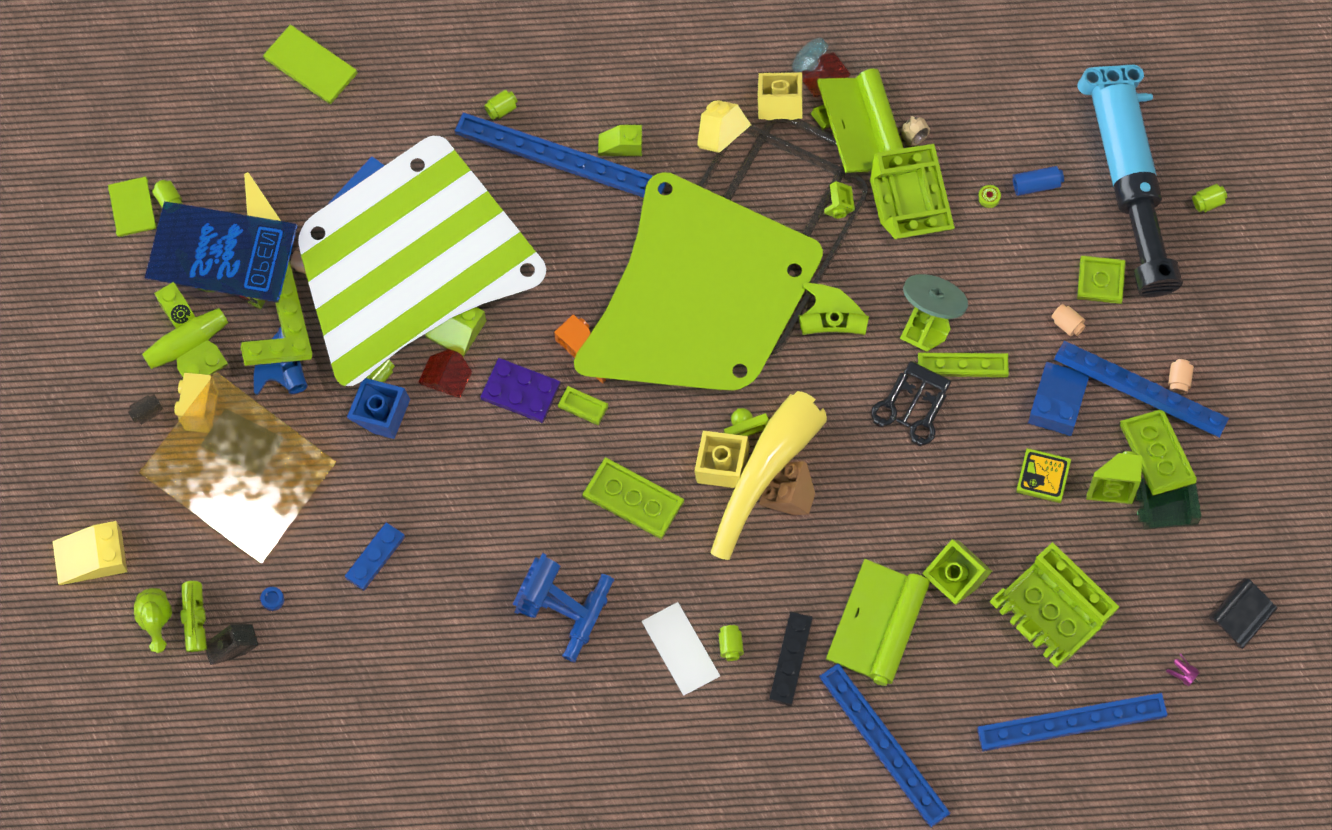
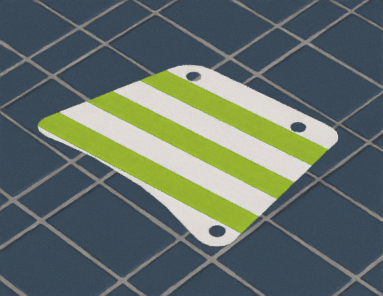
(409, 257)

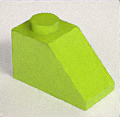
(621, 141)

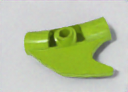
(832, 303)
(193, 616)

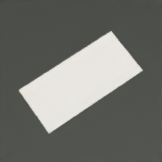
(680, 648)

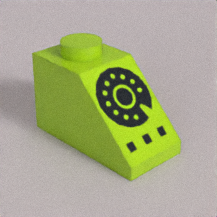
(174, 305)

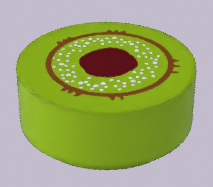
(989, 196)

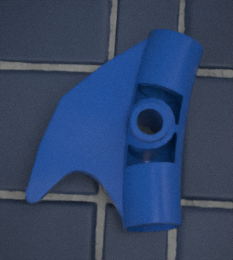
(286, 373)

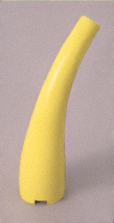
(781, 440)

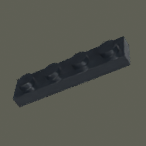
(790, 659)

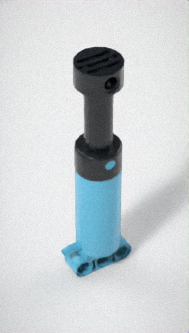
(1132, 170)

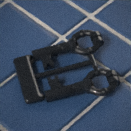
(901, 383)

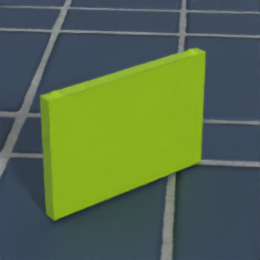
(132, 206)

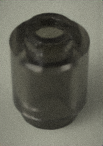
(145, 409)

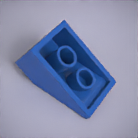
(1058, 399)

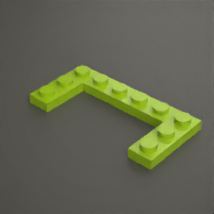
(295, 340)

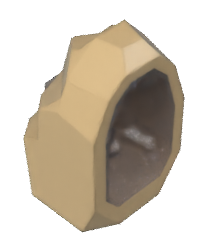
(915, 131)

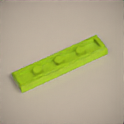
(966, 364)

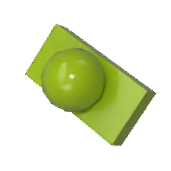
(745, 424)

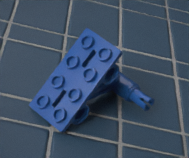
(540, 592)

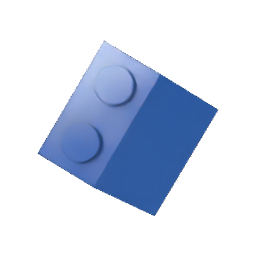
(379, 407)

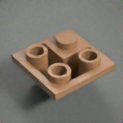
(790, 490)

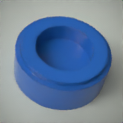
(272, 598)

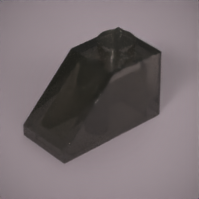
(231, 643)

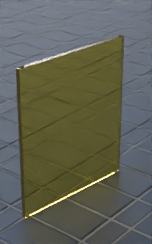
(237, 467)

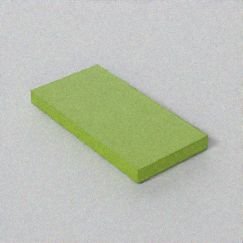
(310, 64)
(1163, 458)
(633, 498)

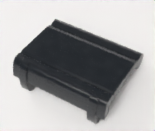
(1243, 612)

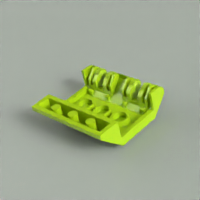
(1056, 605)

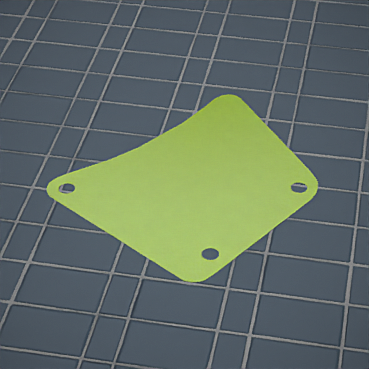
(699, 292)

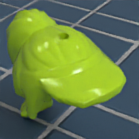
(152, 613)

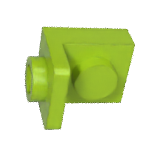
(841, 200)

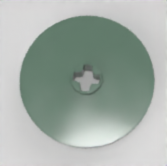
(935, 296)

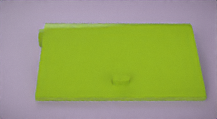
(860, 118)
(886, 616)

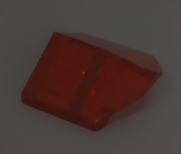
(828, 67)
(446, 373)

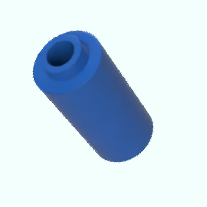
(1037, 180)

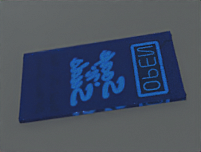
(221, 251)

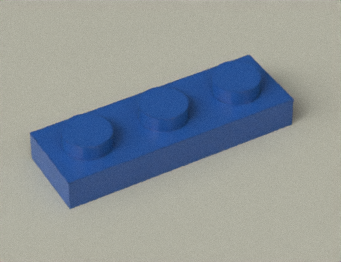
(375, 556)

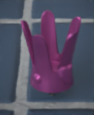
(1190, 672)

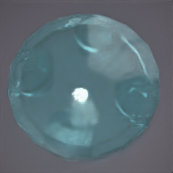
(809, 54)

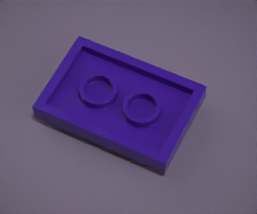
(520, 390)

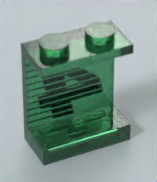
(1168, 508)

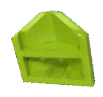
(925, 330)

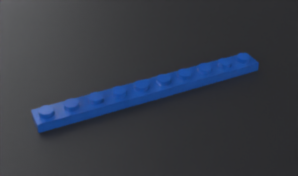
(554, 155)

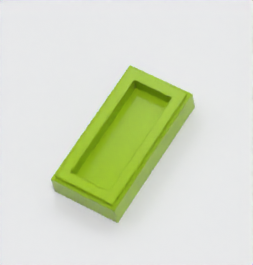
(583, 405)

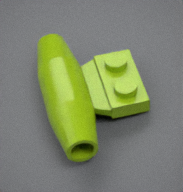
(191, 346)

